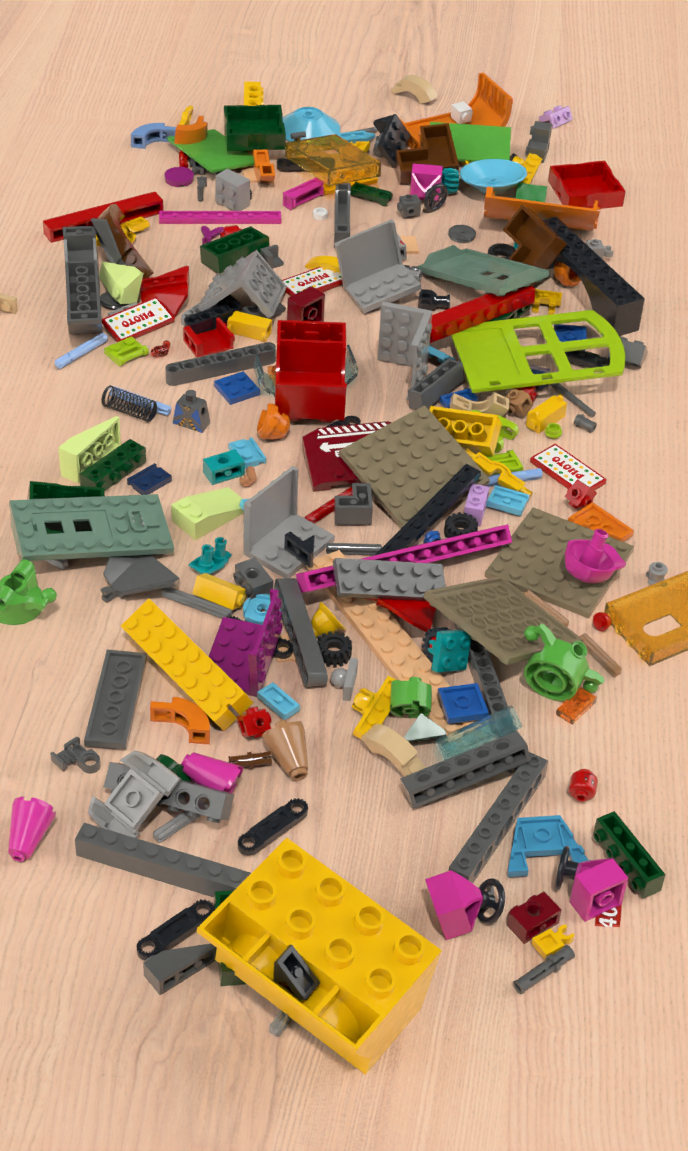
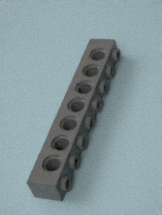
(499, 818)

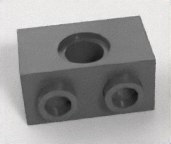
(253, 578)

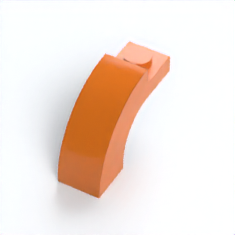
(191, 133)
(263, 168)
(185, 714)

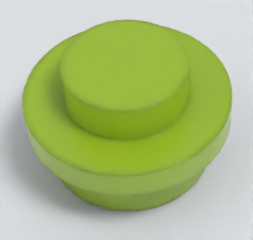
(553, 430)

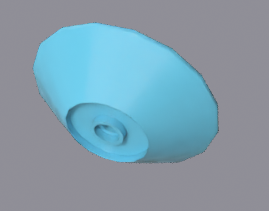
(310, 120)
(493, 173)

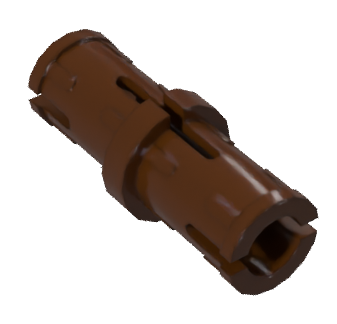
(252, 759)

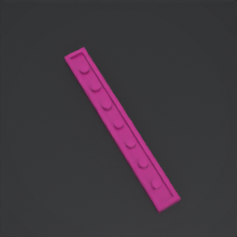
(220, 217)

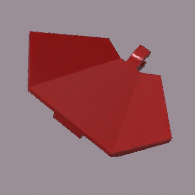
(168, 288)
(414, 612)

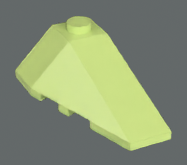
(121, 281)

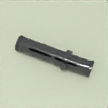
(551, 964)

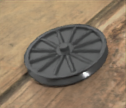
(462, 233)
(107, 301)

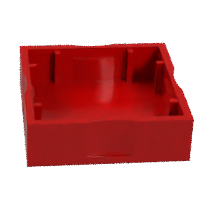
(586, 182)

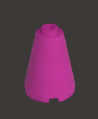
(211, 772)
(28, 826)

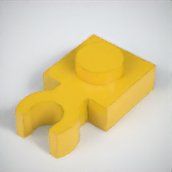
(551, 942)

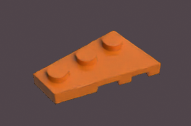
(595, 517)

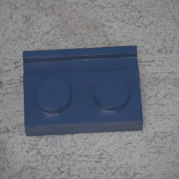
(149, 479)

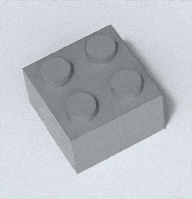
(232, 190)

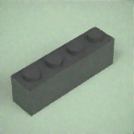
(435, 384)

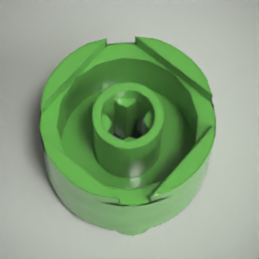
(410, 697)

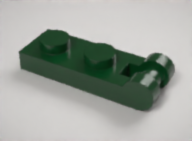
(371, 193)

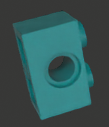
(223, 467)

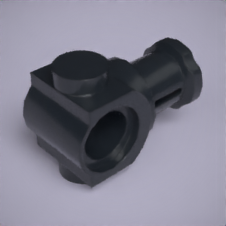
(429, 300)

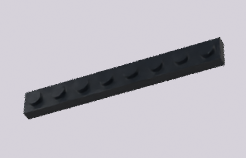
(433, 509)

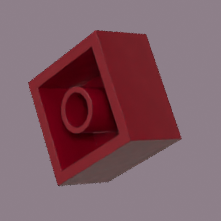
(306, 305)

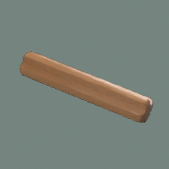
(547, 607)
(600, 655)

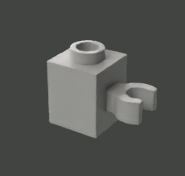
(599, 249)

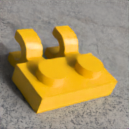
(547, 297)

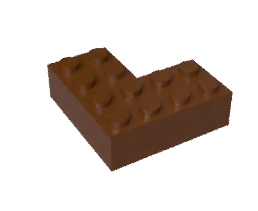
(436, 150)
(536, 240)

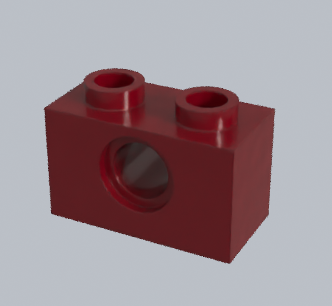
(533, 917)

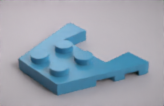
(541, 838)

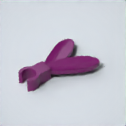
(208, 235)

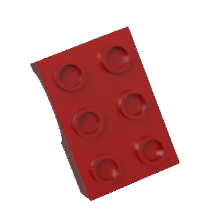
(311, 370)

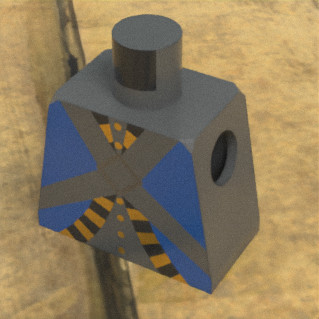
(191, 412)

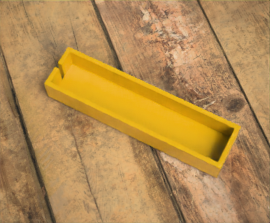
(186, 664)

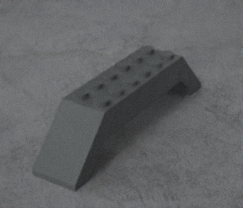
(82, 280)

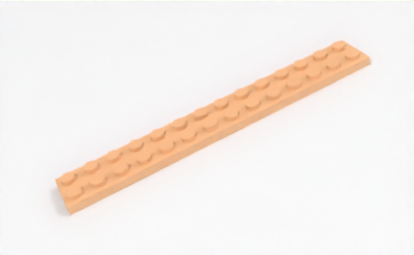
(389, 643)

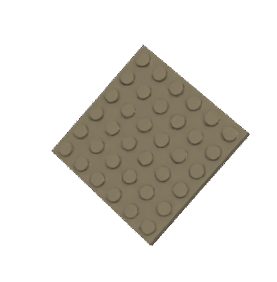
(408, 463)
(538, 562)
(497, 617)

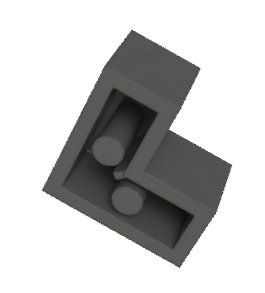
(540, 139)
(354, 508)

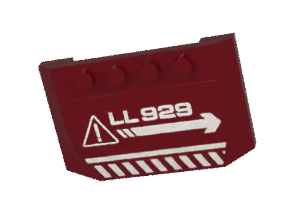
(323, 457)

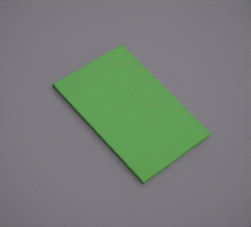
(480, 141)
(213, 153)

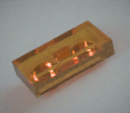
(575, 707)

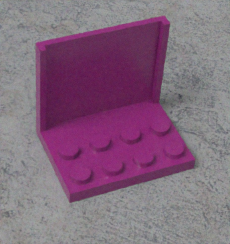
(247, 648)

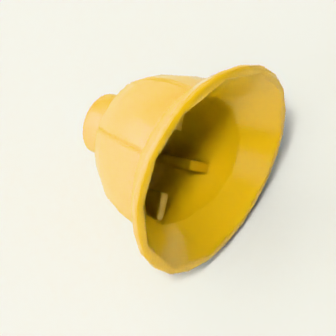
(325, 621)

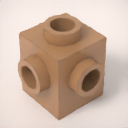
(519, 402)

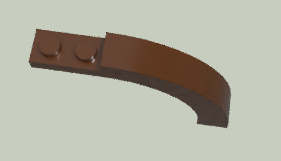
(128, 252)

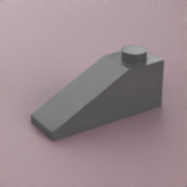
(177, 965)

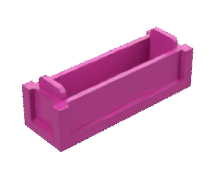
(303, 193)

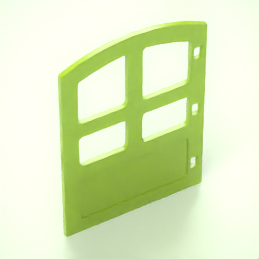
(495, 356)

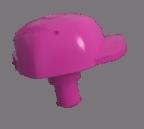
(592, 559)

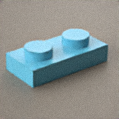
(278, 701)

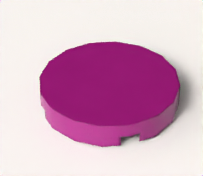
(179, 176)

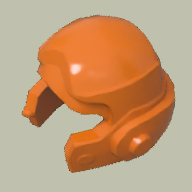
(565, 275)
(272, 424)

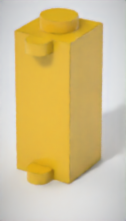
(250, 326)
(547, 412)
(219, 591)

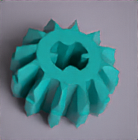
(450, 179)

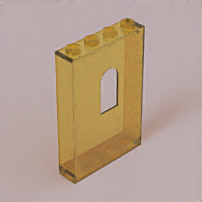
(333, 169)
(647, 605)

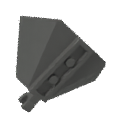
(107, 240)
(135, 575)

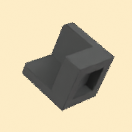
(271, 256)

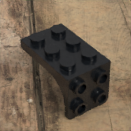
(393, 138)

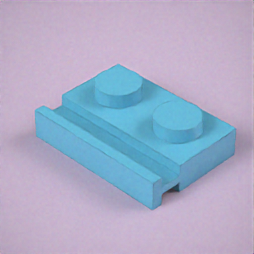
(442, 357)
(248, 451)
(507, 500)

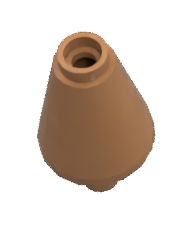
(288, 746)

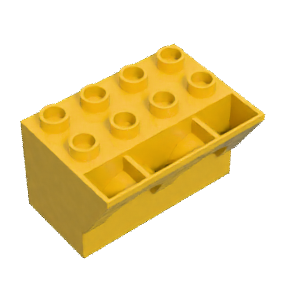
(365, 957)

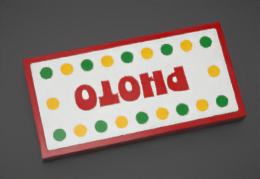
(319, 278)
(138, 320)
(566, 468)

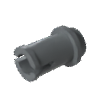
(582, 421)

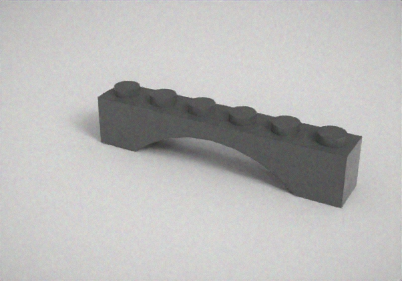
(342, 212)

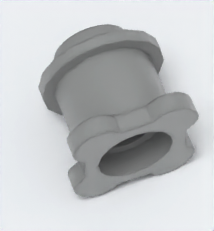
(656, 572)

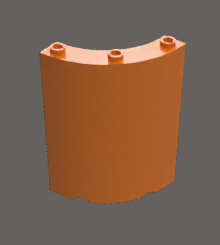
(571, 216)

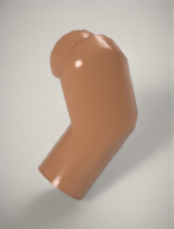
(250, 478)

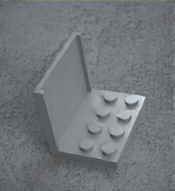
(374, 267)
(254, 277)
(405, 337)
(273, 515)

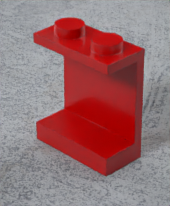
(209, 342)

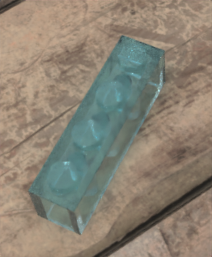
(479, 732)

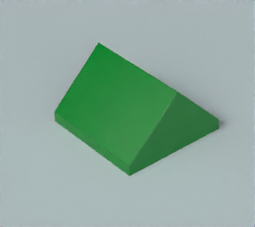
(531, 192)

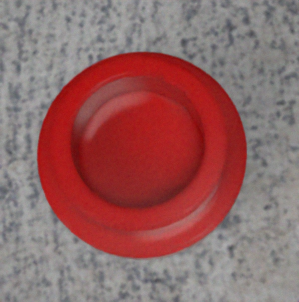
(601, 621)

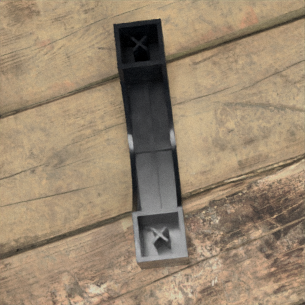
(607, 290)

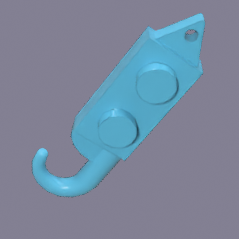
(356, 136)

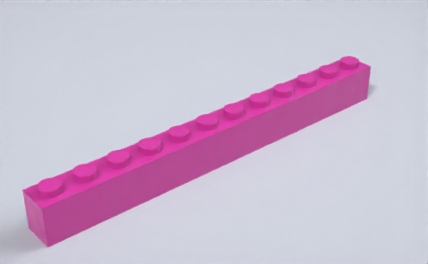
(421, 553)

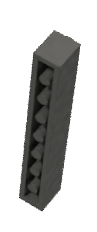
(156, 861)

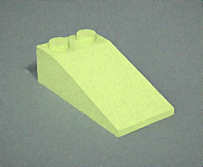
(88, 447)
(206, 511)

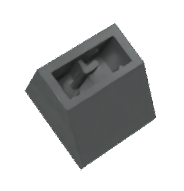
(634, 352)

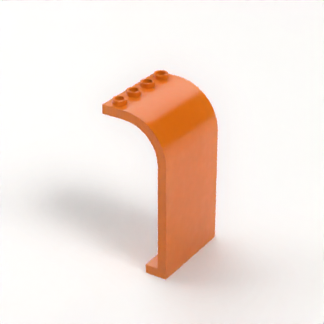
(489, 105)

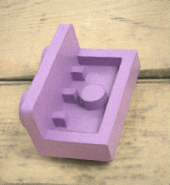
(557, 116)

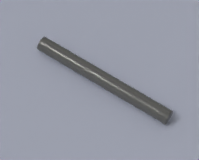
(574, 399)

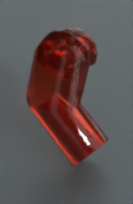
(161, 351)

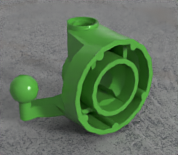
(21, 597)
(559, 667)

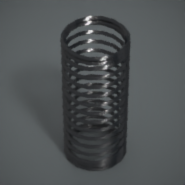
(145, 413)

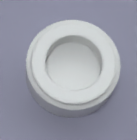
(320, 213)

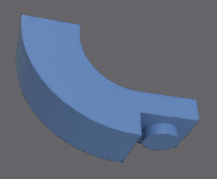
(151, 133)

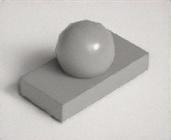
(346, 678)

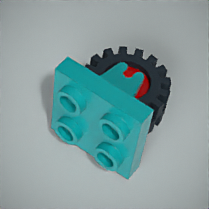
(447, 649)

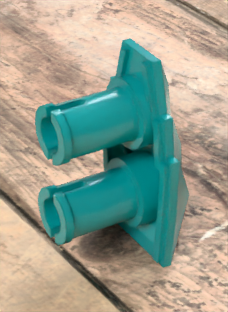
(213, 559)

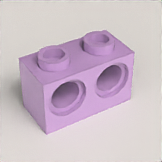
(477, 502)

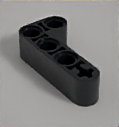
(206, 319)

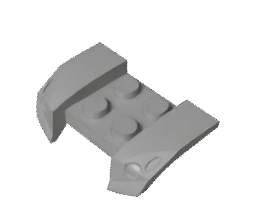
(134, 795)

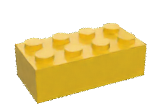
(470, 429)

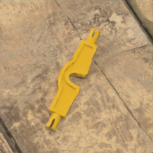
(186, 115)
(506, 478)

